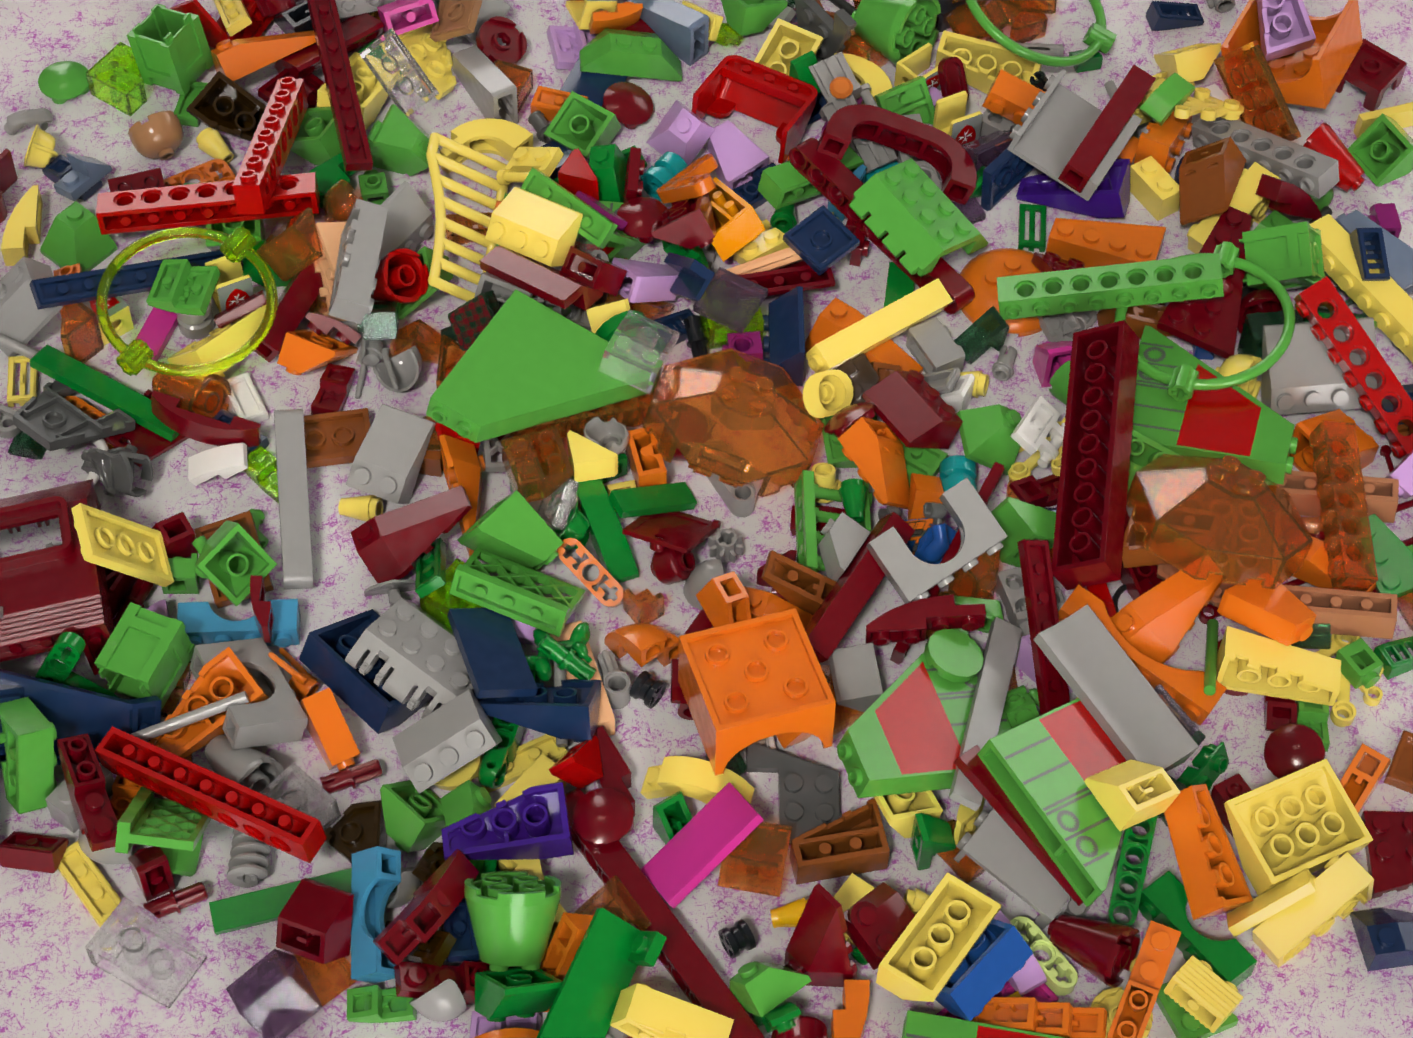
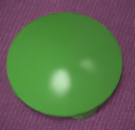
(63, 81)

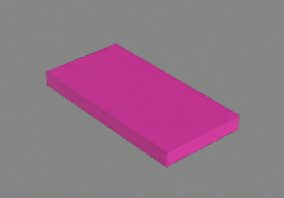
(701, 845)

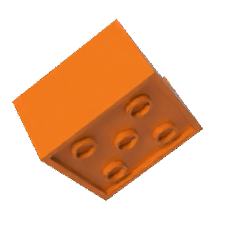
(1313, 73)
(754, 684)

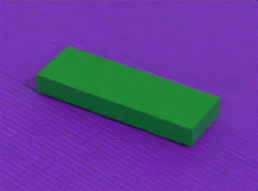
(652, 500)
(431, 569)

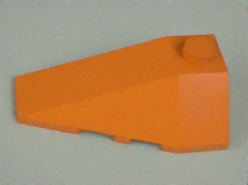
(248, 55)
(217, 680)

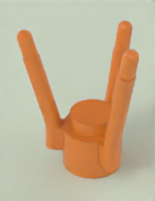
(301, 681)

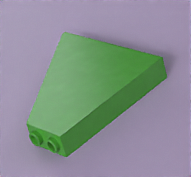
(525, 373)

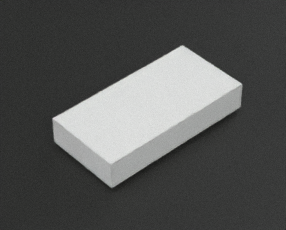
(246, 399)

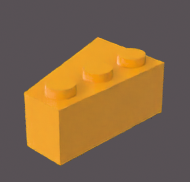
(734, 221)

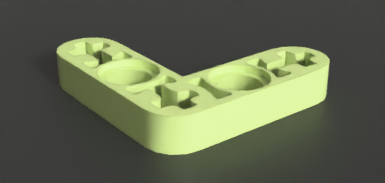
(1041, 942)

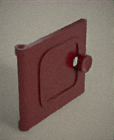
(145, 440)
(679, 530)

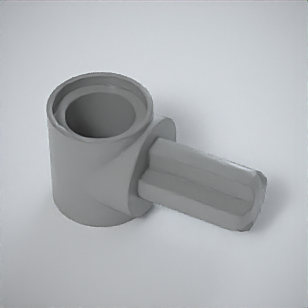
(612, 679)

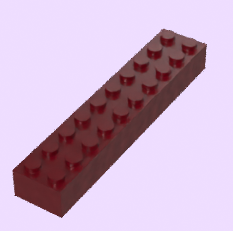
(1096, 456)

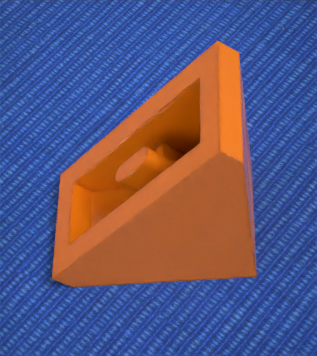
(923, 490)

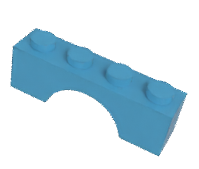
(207, 627)
(373, 879)

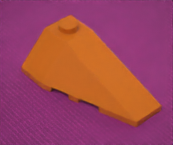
(840, 316)
(464, 468)
(1164, 614)

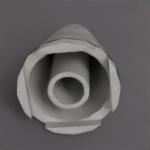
(242, 765)

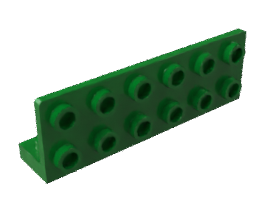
(597, 976)

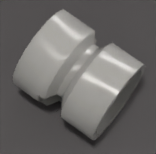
(196, 325)

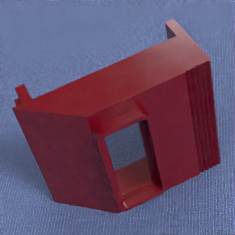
(51, 586)

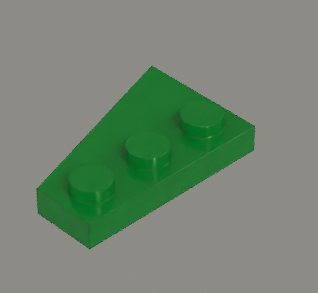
(1392, 560)

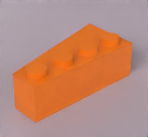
(1104, 242)
(1205, 855)

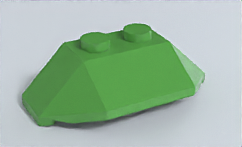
(630, 55)

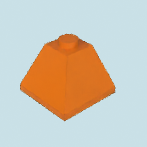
(307, 352)

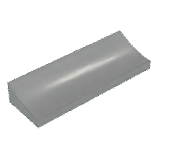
(1115, 691)

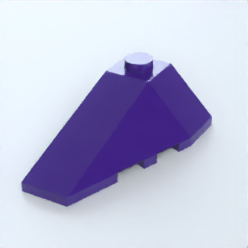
(1108, 200)
(519, 829)

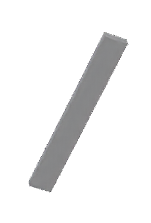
(987, 703)

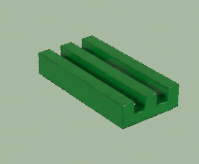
(1031, 243)

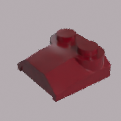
(877, 922)

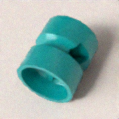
(663, 170)
(955, 469)

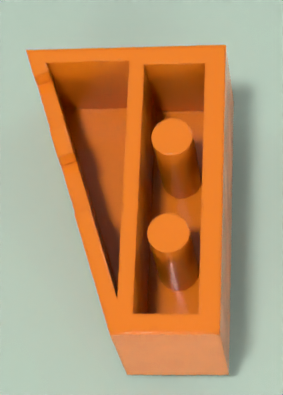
(1164, 141)

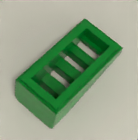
(1402, 665)

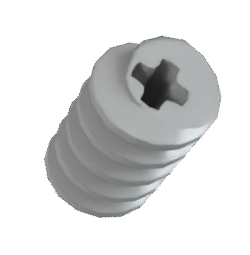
(247, 860)

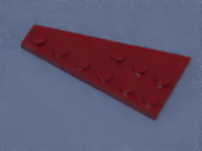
(1213, 321)
(1391, 850)

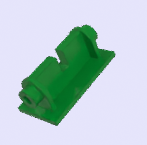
(1211, 762)

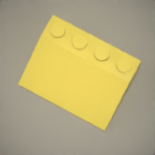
(1294, 825)

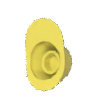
(40, 149)
(827, 393)

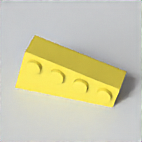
(984, 60)
(1243, 200)
(1276, 670)
(1336, 895)

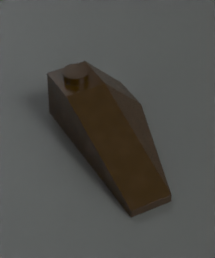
(227, 108)

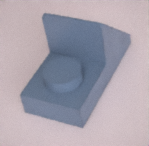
(84, 174)

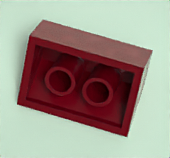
(914, 410)

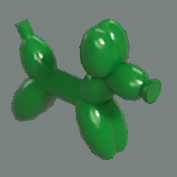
(578, 640)

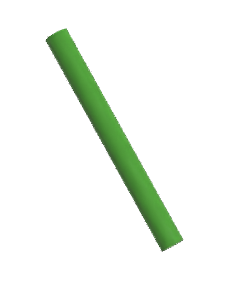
(1211, 657)

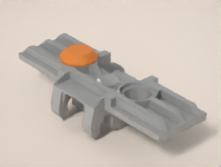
(840, 90)

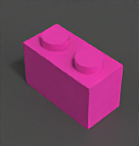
(407, 15)

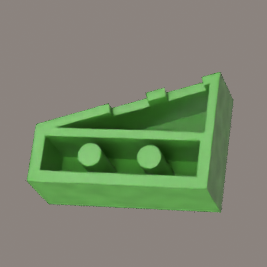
(29, 755)

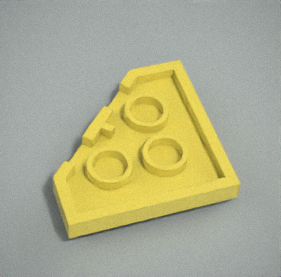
(432, 58)

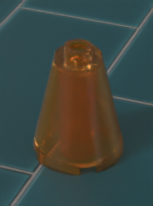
(197, 394)

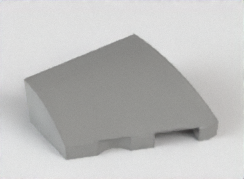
(1062, 326)

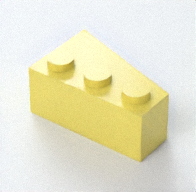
(653, 1014)

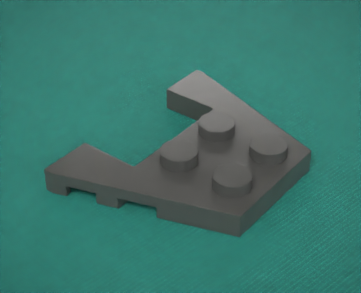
(818, 21)
(60, 424)
(805, 790)

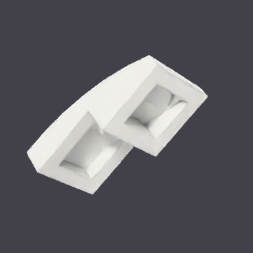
(220, 460)

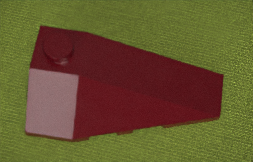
(687, 223)
(400, 536)
(819, 942)

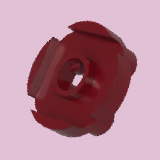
(502, 28)

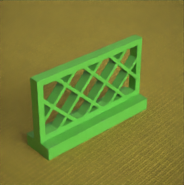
(593, 226)
(522, 603)
(159, 824)

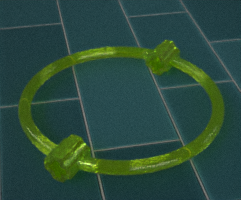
(138, 354)

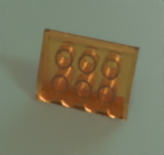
(1254, 86)

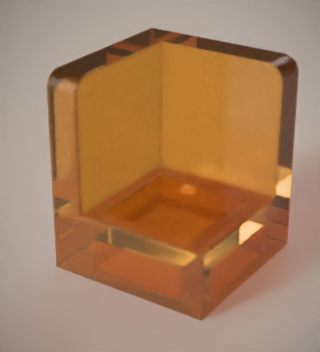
(643, 606)

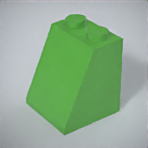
(514, 532)

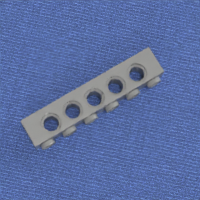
(1287, 160)

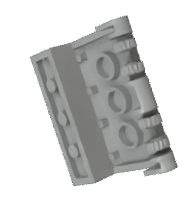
(417, 655)

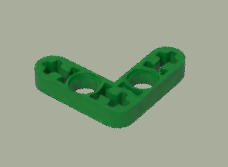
(62, 673)

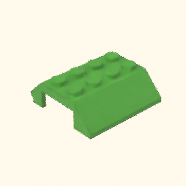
(915, 216)

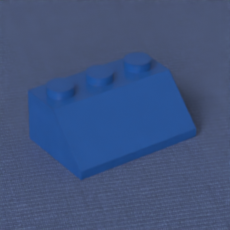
(985, 970)

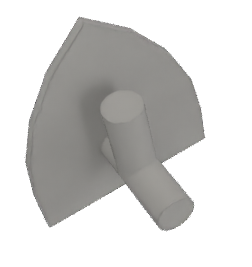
(392, 588)

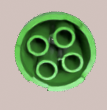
(897, 25)
(512, 917)

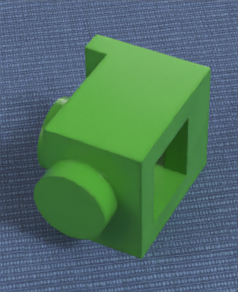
(373, 185)
(184, 576)
(1359, 664)
(1019, 707)

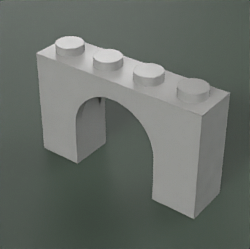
(978, 535)
(260, 723)

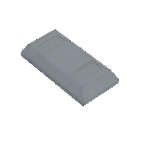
(944, 380)

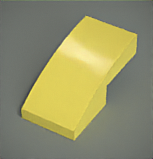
(965, 821)

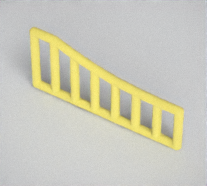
(442, 203)

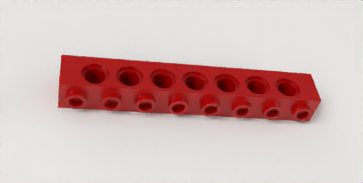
(270, 146)
(198, 204)
(1373, 364)
(211, 794)

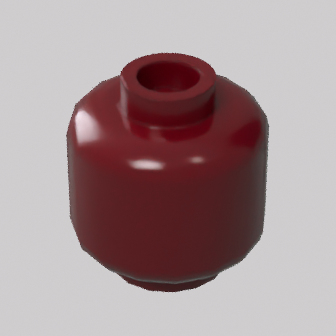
(672, 566)

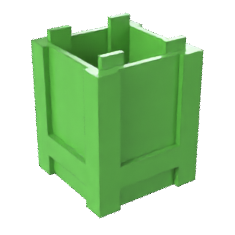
(170, 49)
(1287, 252)
(145, 654)

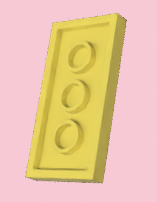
(122, 545)

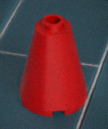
(1328, 143)
(401, 277)

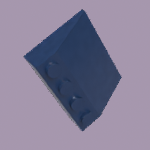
(325, 657)

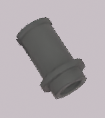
(540, 125)

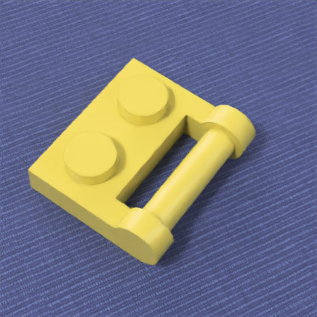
(524, 159)

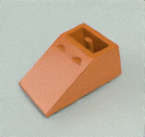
(879, 460)

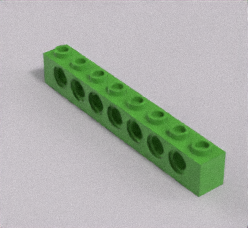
(1110, 286)

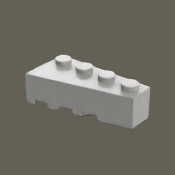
(358, 262)

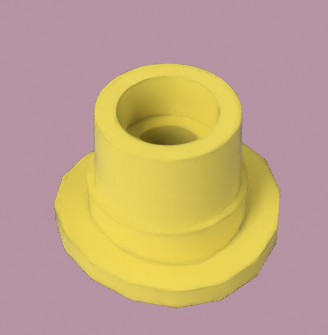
(825, 477)

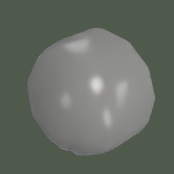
(608, 434)

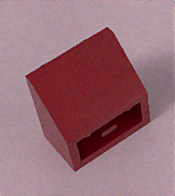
(316, 922)

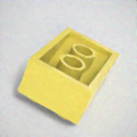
(368, 88)

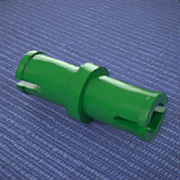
(565, 658)

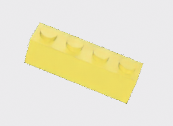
(936, 941)

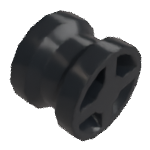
(647, 689)
(737, 938)

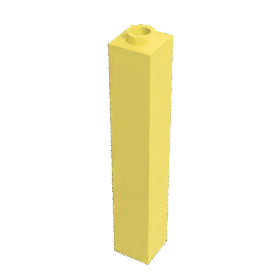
(879, 327)

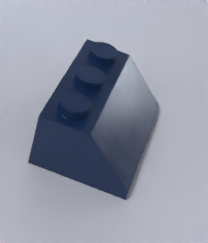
(786, 334)

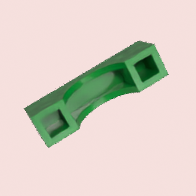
(1166, 904)

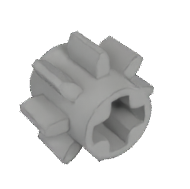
(725, 545)

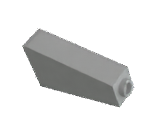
(486, 84)

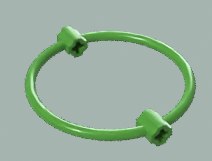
(1096, 37)
(1185, 378)

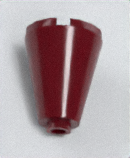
(1096, 945)

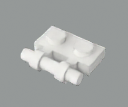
(1034, 428)

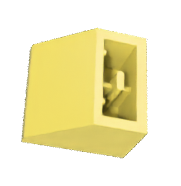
(1133, 792)

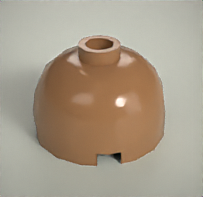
(158, 136)

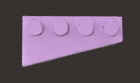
(1284, 27)

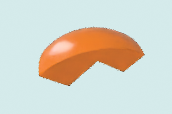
(644, 643)

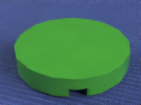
(954, 655)

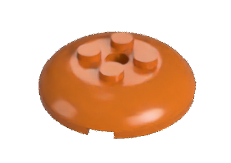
(982, 276)

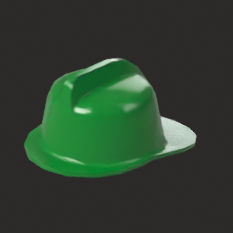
(576, 527)

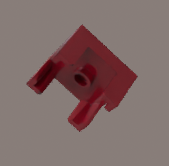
(1373, 72)

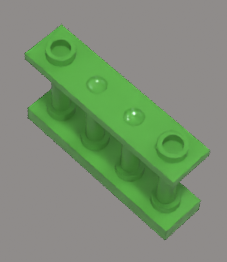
(808, 515)

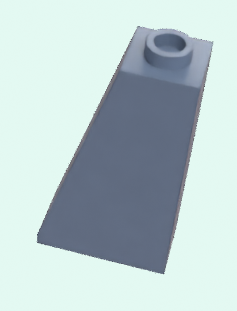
(678, 27)
(1398, 253)

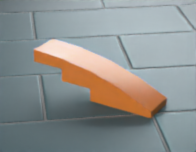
(1045, 1017)

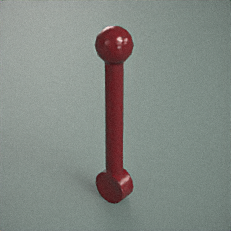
(1385, 451)

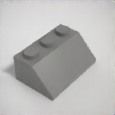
(407, 220)
(18, 309)
(445, 741)

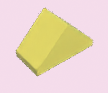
(602, 312)
(590, 459)

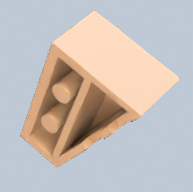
(329, 237)

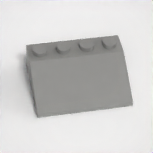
(1305, 376)

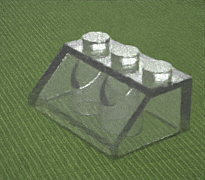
(399, 73)

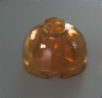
(339, 202)

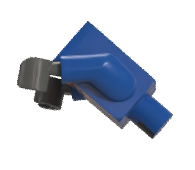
(931, 534)

